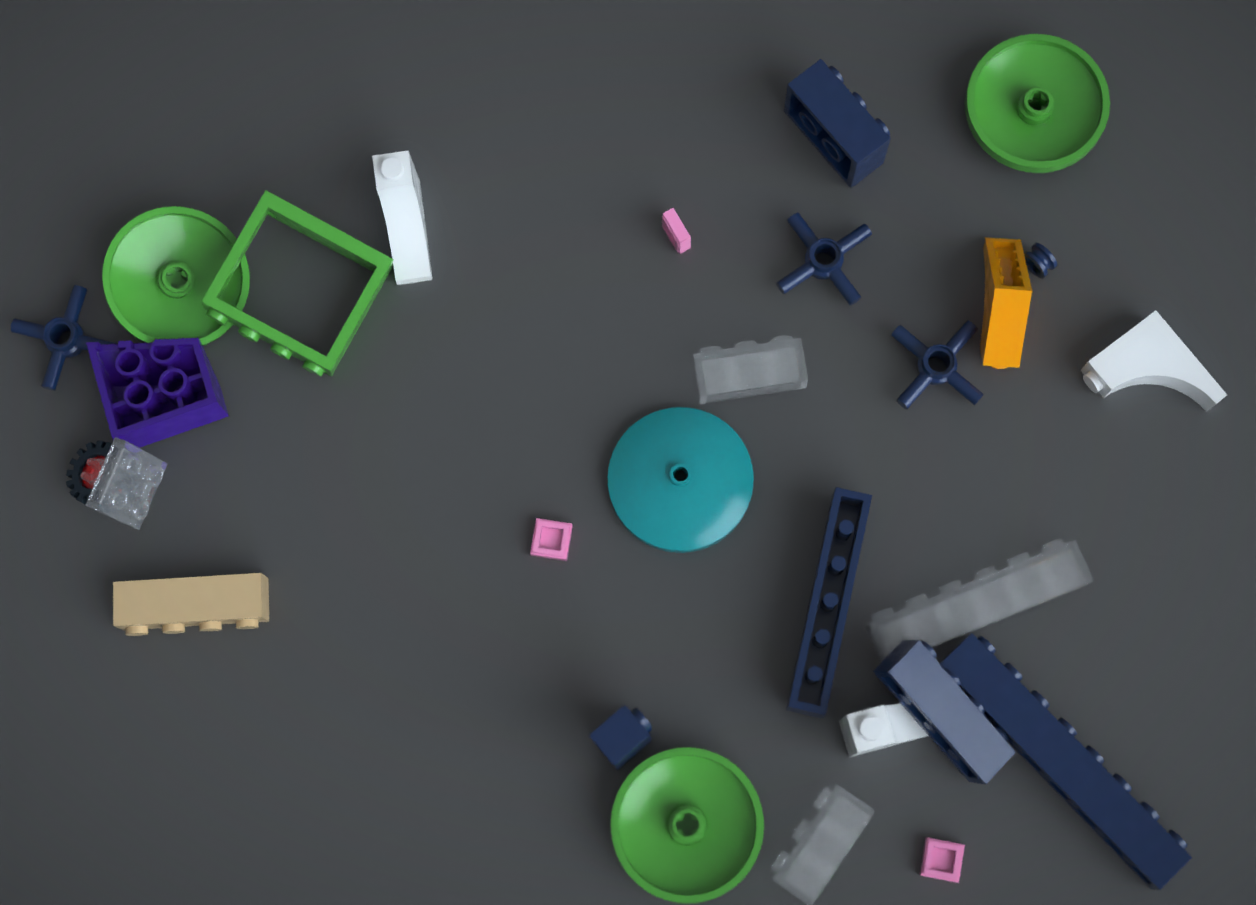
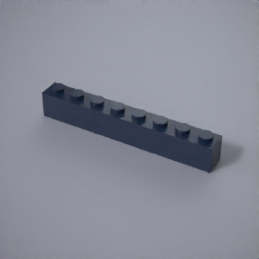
(1067, 765)

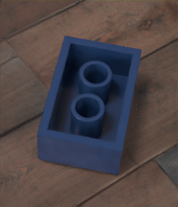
(837, 122)

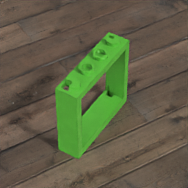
(324, 234)

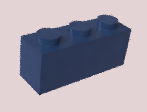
(622, 736)

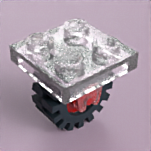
(116, 480)

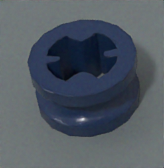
(1040, 260)

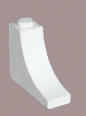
(404, 216)
(1152, 356)
(879, 729)

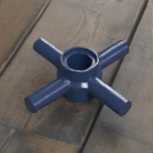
(820, 271)
(53, 330)
(928, 375)

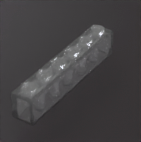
(984, 600)

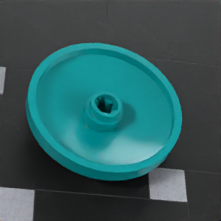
(686, 512)

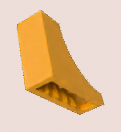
(1005, 303)

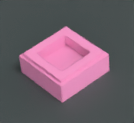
(676, 231)
(551, 539)
(942, 859)

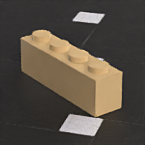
(191, 602)

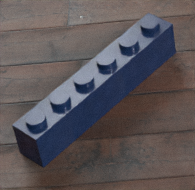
(829, 603)

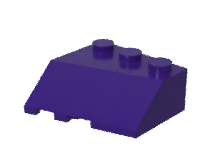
(156, 388)

